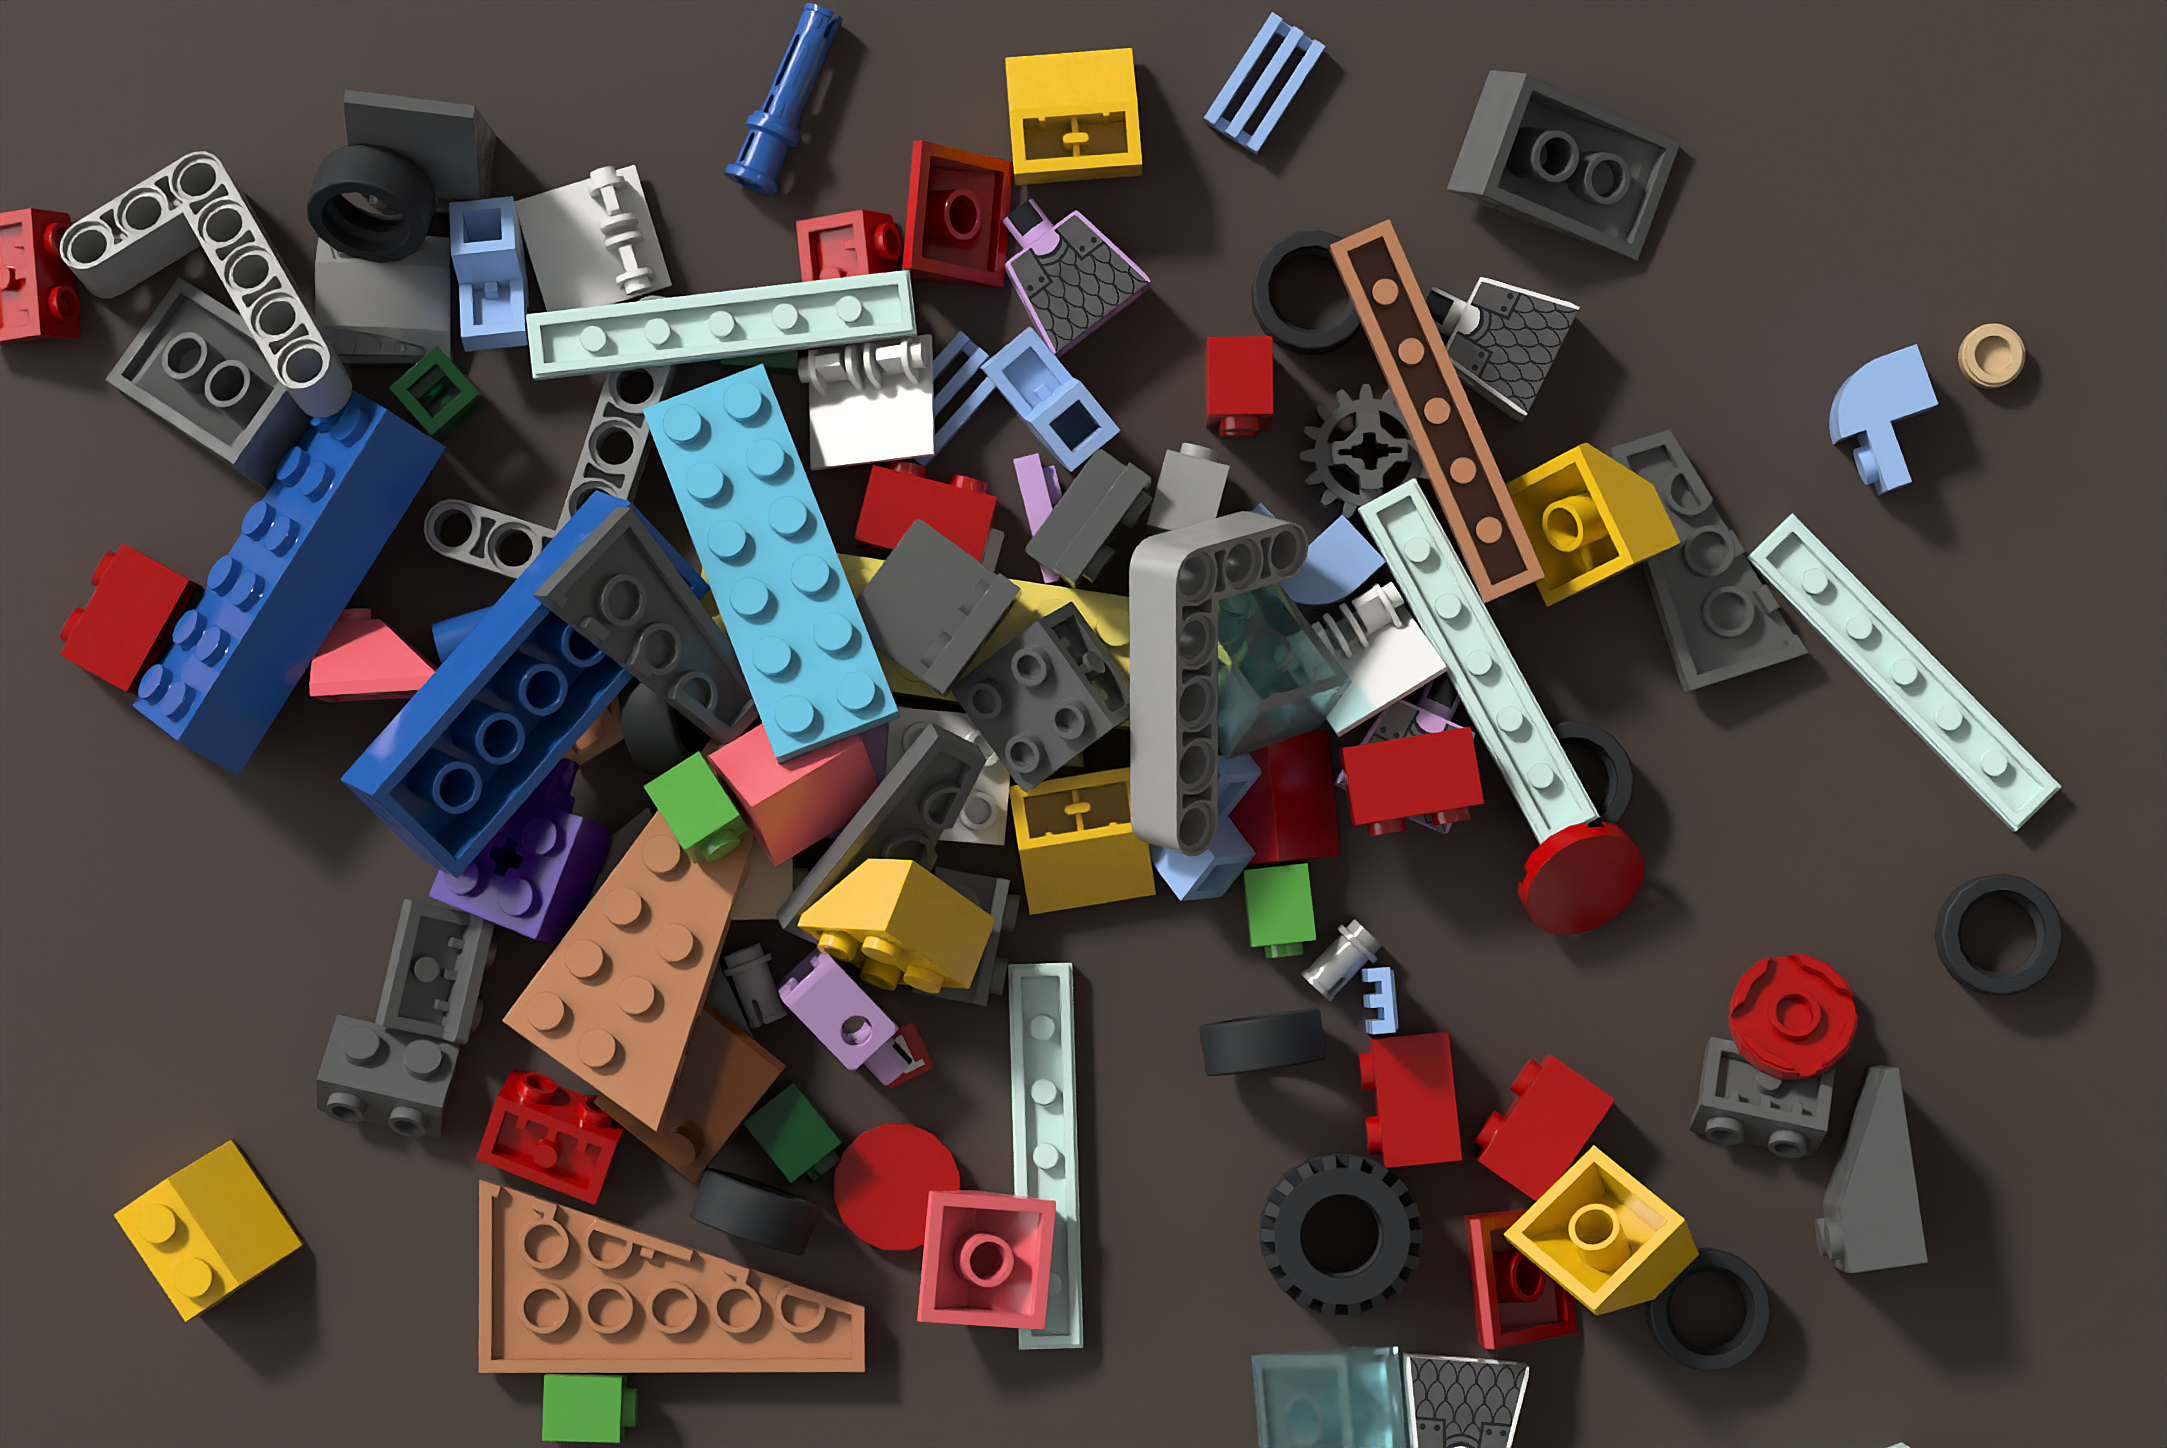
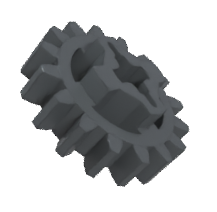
(1366, 425)

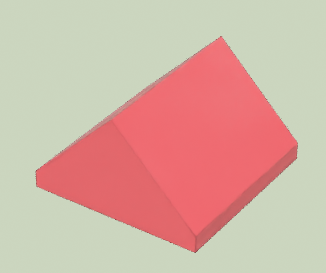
(798, 799)
(986, 1259)

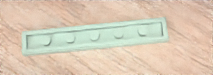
(721, 325)
(1477, 661)
(1903, 673)
(1047, 1133)

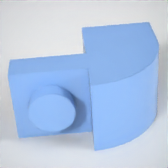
(490, 273)
(1050, 400)
(1871, 401)
(1334, 566)
(1223, 861)

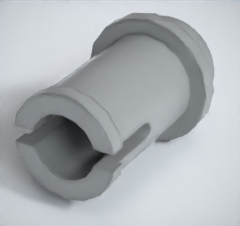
(1342, 959)
(755, 985)

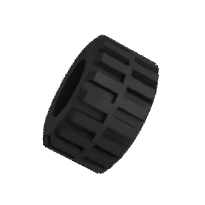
(1396, 1247)

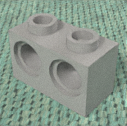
(1187, 489)

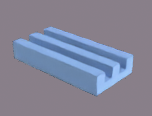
(1292, 38)
(977, 358)
(1383, 1000)

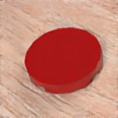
(1581, 878)
(1792, 1017)
(887, 1184)

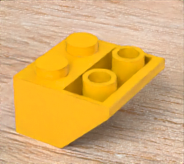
(1073, 116)
(1080, 842)
(900, 927)

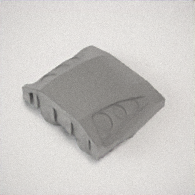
(385, 309)

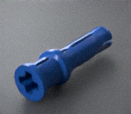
(774, 126)

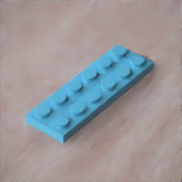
(771, 564)

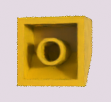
(1588, 520)
(208, 1230)
(1604, 1236)

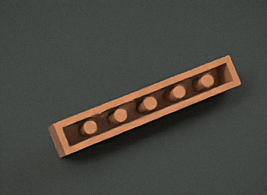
(1436, 411)

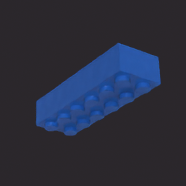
(286, 580)
(495, 713)

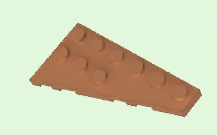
(637, 969)
(611, 1299)

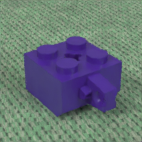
(536, 866)

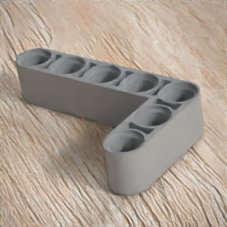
(120, 249)
(591, 474)
(1175, 663)

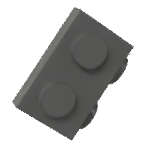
(1088, 516)
(437, 972)
(387, 1077)

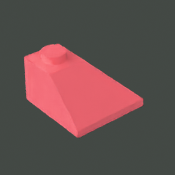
(367, 662)

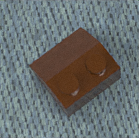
(715, 1094)

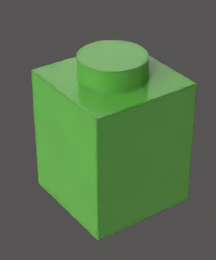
(697, 810)
(1279, 909)
(588, 1407)

